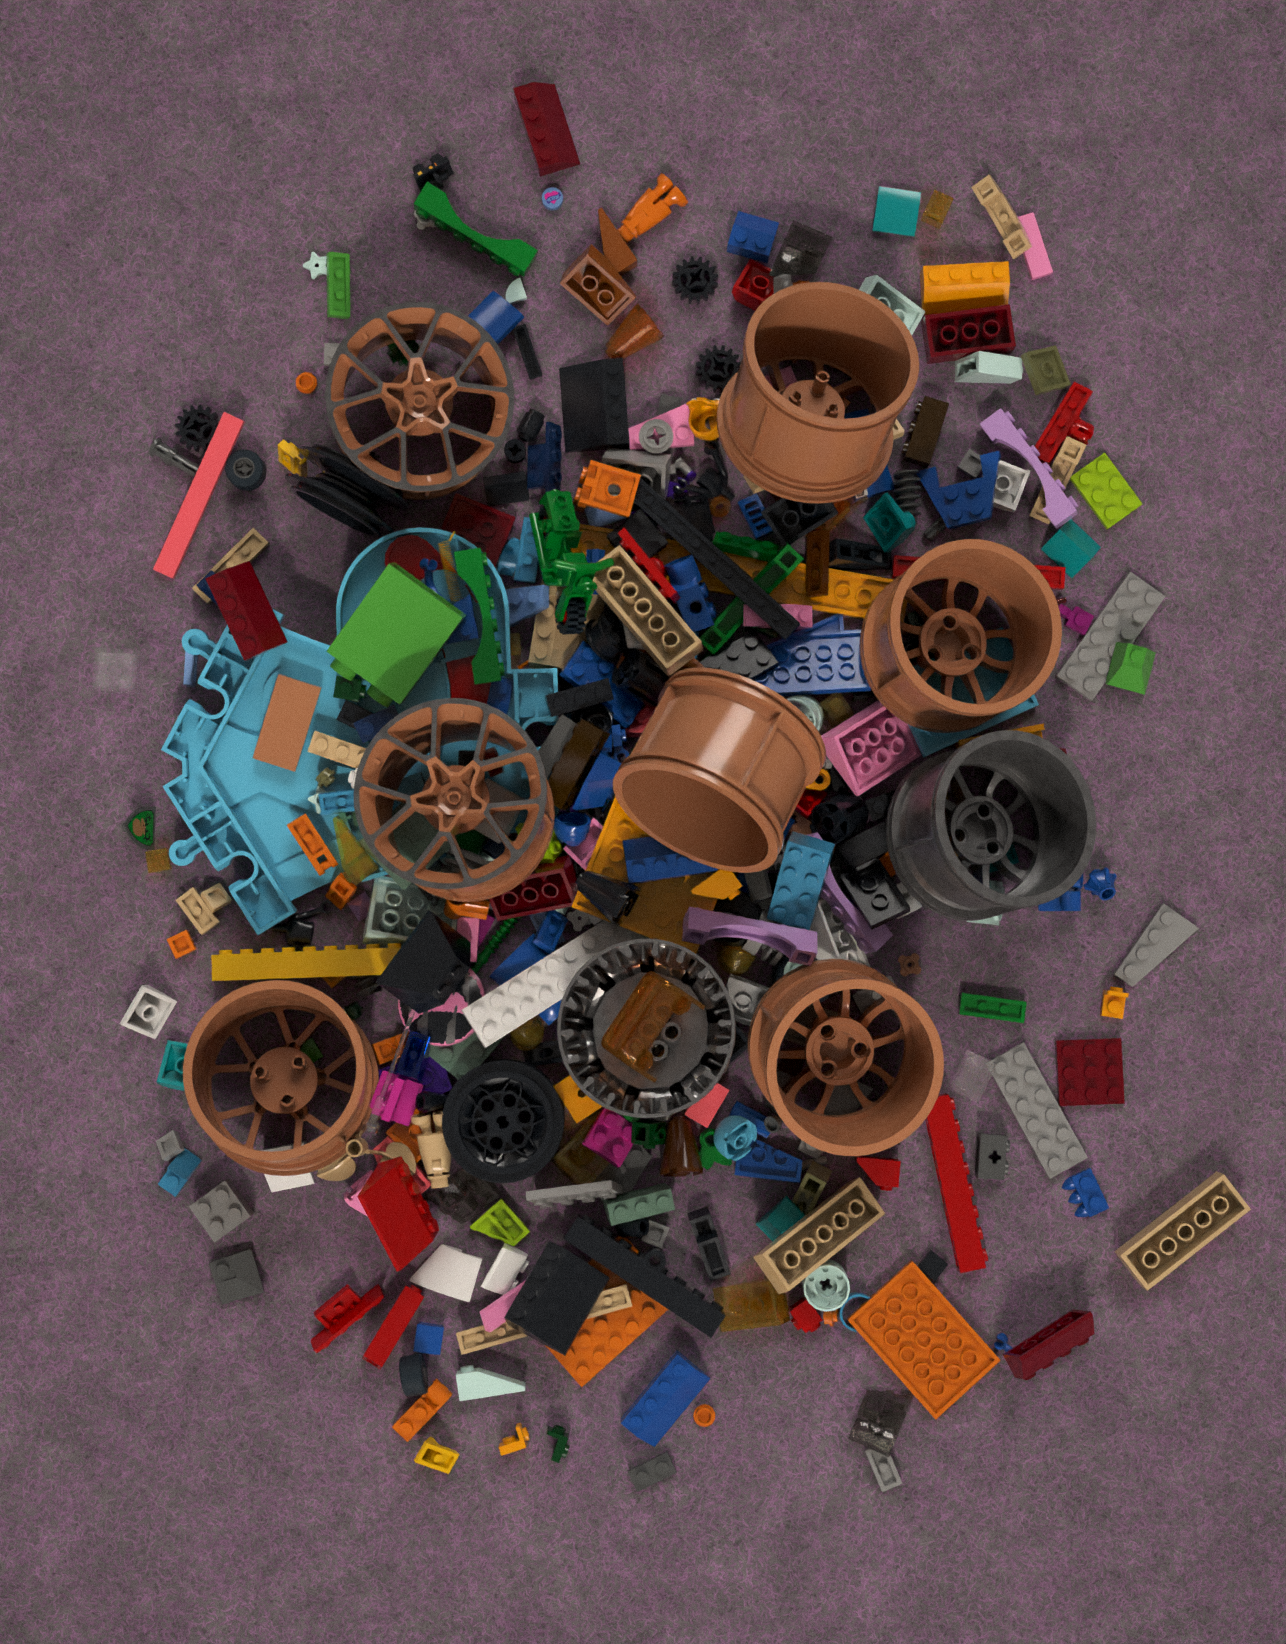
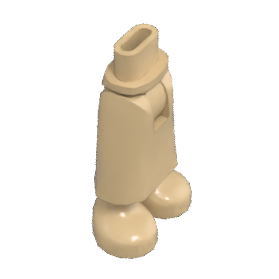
(433, 1148)

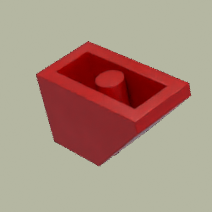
(882, 1171)

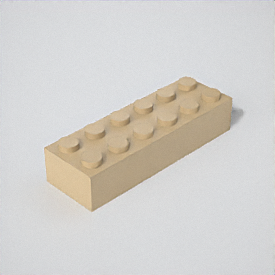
(646, 613)
(1182, 1230)
(819, 1235)

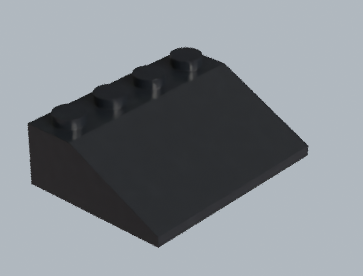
(594, 406)
(556, 1298)

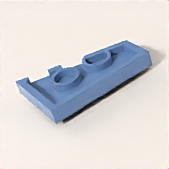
(526, 602)

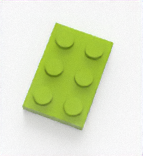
(1105, 491)

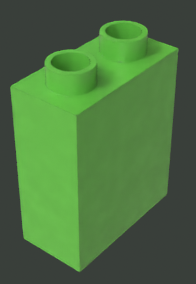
(394, 635)

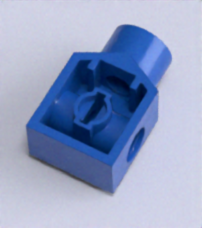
(687, 582)

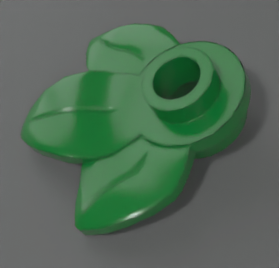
(709, 1153)

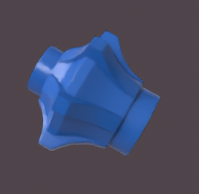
(1101, 883)

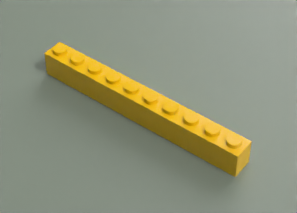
(303, 963)

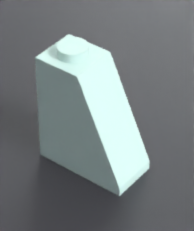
(988, 368)

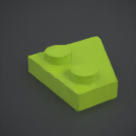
(501, 1223)

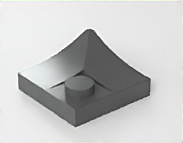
(236, 1276)

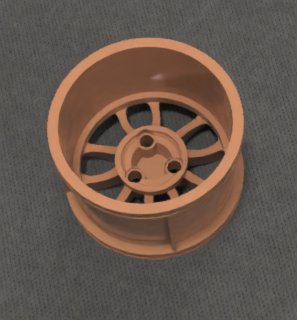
(996, 573)
(720, 769)
(879, 1122)

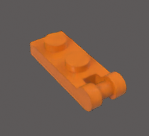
(311, 843)

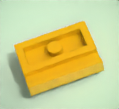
(290, 457)

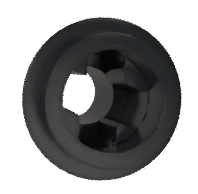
(430, 1101)

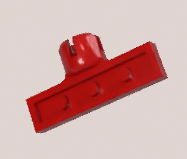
(1066, 423)
(651, 567)

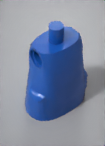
(521, 959)

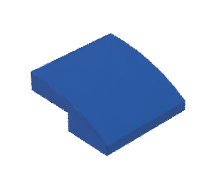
(496, 316)

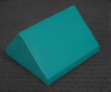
(1071, 548)
(780, 1218)

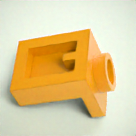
(1113, 1002)
(512, 1444)

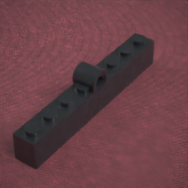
(644, 1275)

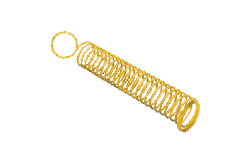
(444, 561)

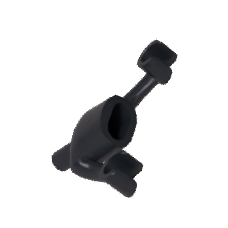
(710, 482)
(299, 930)

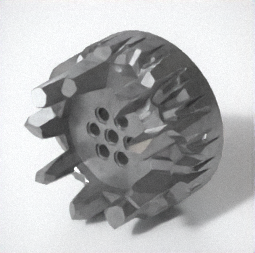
(690, 1061)

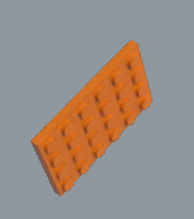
(609, 1333)
(923, 1339)

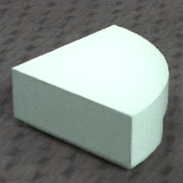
(516, 292)

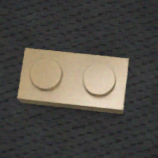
(197, 911)

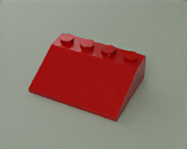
(398, 1211)

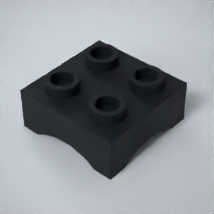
(643, 533)

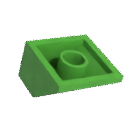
(1130, 667)

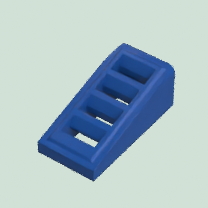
(760, 533)

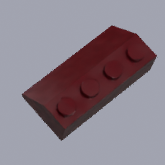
(546, 127)
(246, 610)
(546, 889)
(1050, 1343)

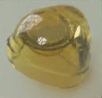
(734, 959)
(528, 1034)

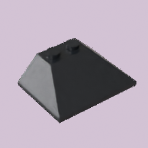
(427, 965)

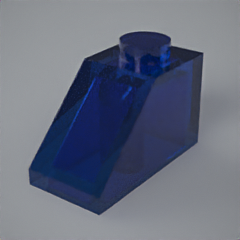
(414, 1056)

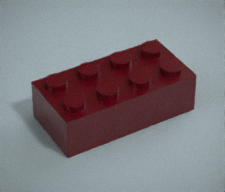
(964, 332)

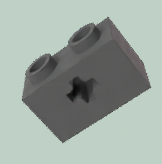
(985, 1145)

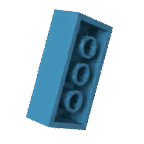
(800, 880)

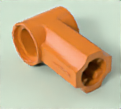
(473, 909)

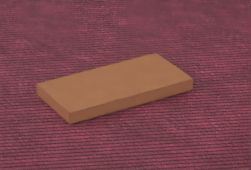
(287, 722)

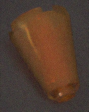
(633, 334)

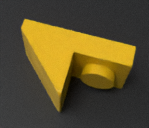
(436, 1456)

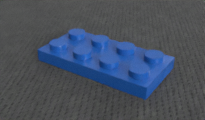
(588, 667)

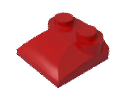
(753, 285)

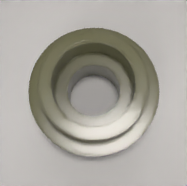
(326, 778)

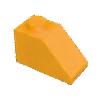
(718, 886)

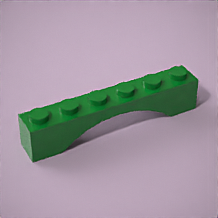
(514, 253)
(470, 568)
(768, 579)

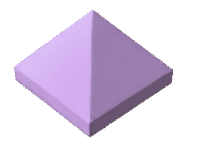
(360, 906)

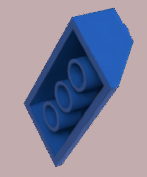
(652, 861)
(664, 1399)

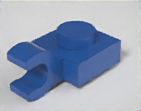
(619, 737)

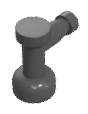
(773, 1122)

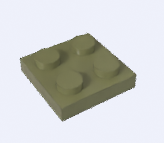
(1045, 370)

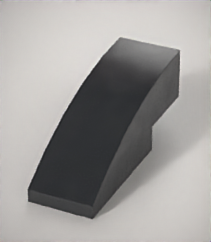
(708, 1243)

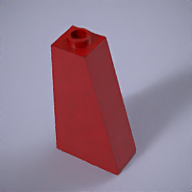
(393, 1326)

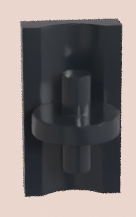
(434, 173)

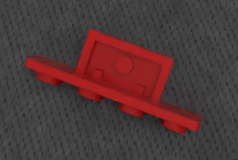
(342, 1312)

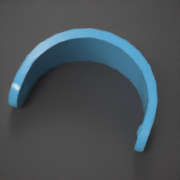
(508, 558)
(840, 1310)

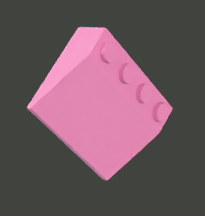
(870, 747)

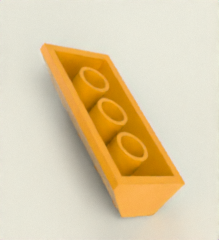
(964, 286)

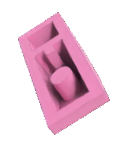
(801, 613)

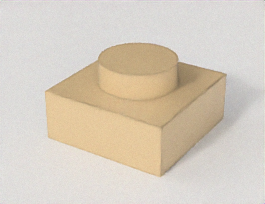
(215, 897)

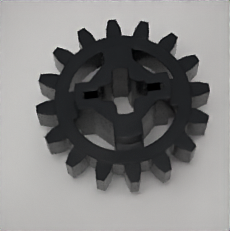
(689, 274)
(710, 374)
(190, 429)

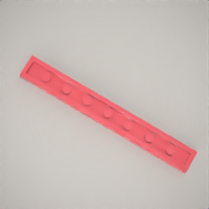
(198, 495)

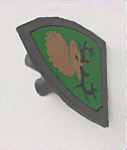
(141, 827)

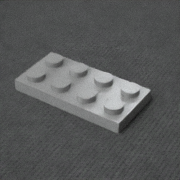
(567, 1194)

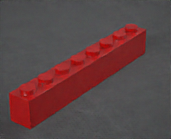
(954, 1186)

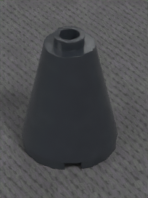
(608, 895)

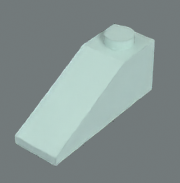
(482, 1383)

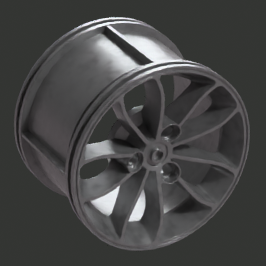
(924, 845)

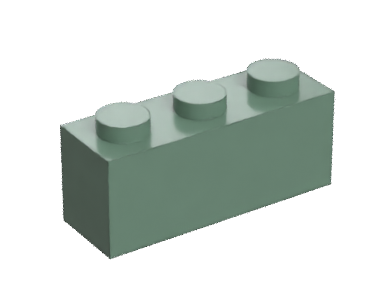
(639, 1204)

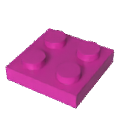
(610, 1137)

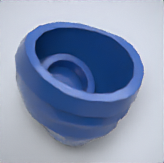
(572, 827)

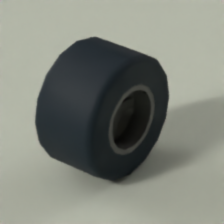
(240, 464)
(413, 1375)

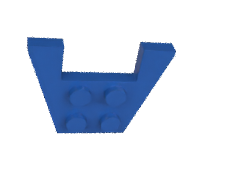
(964, 501)

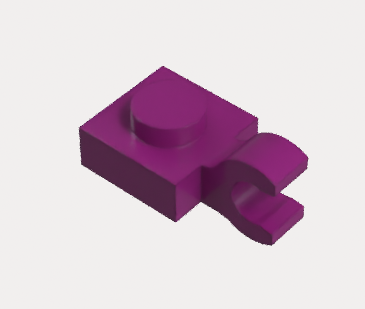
(1077, 619)

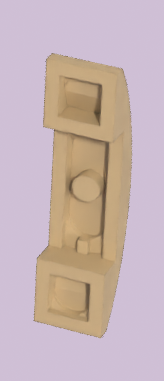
(1003, 216)
(1062, 469)

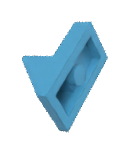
(179, 1172)

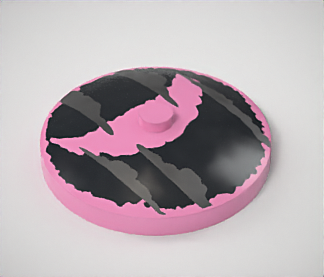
(446, 1022)

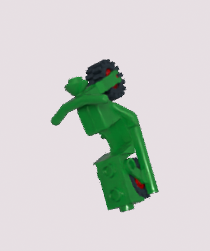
(558, 531)

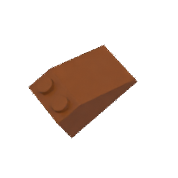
(597, 285)

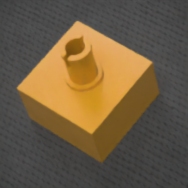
(575, 1099)

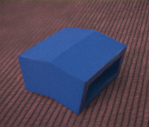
(428, 1338)

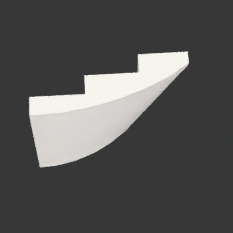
(449, 1272)

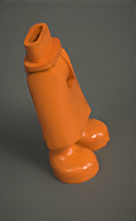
(651, 209)

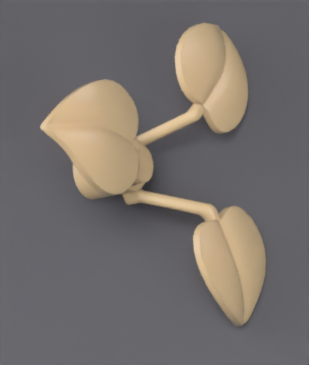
(346, 1166)

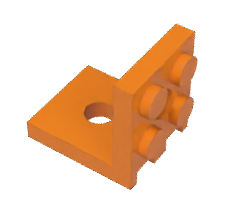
(595, 484)

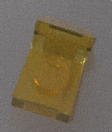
(937, 209)

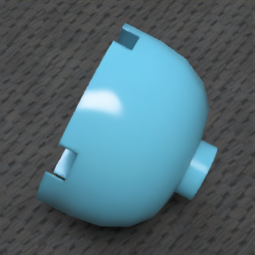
(734, 1136)

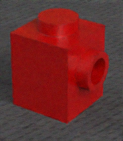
(805, 1316)

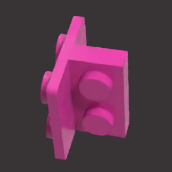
(399, 1098)

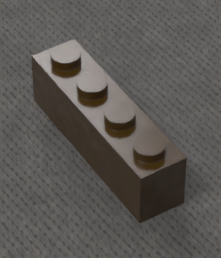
(576, 762)

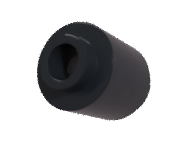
(530, 425)
(633, 1229)

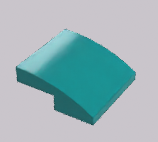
(896, 211)

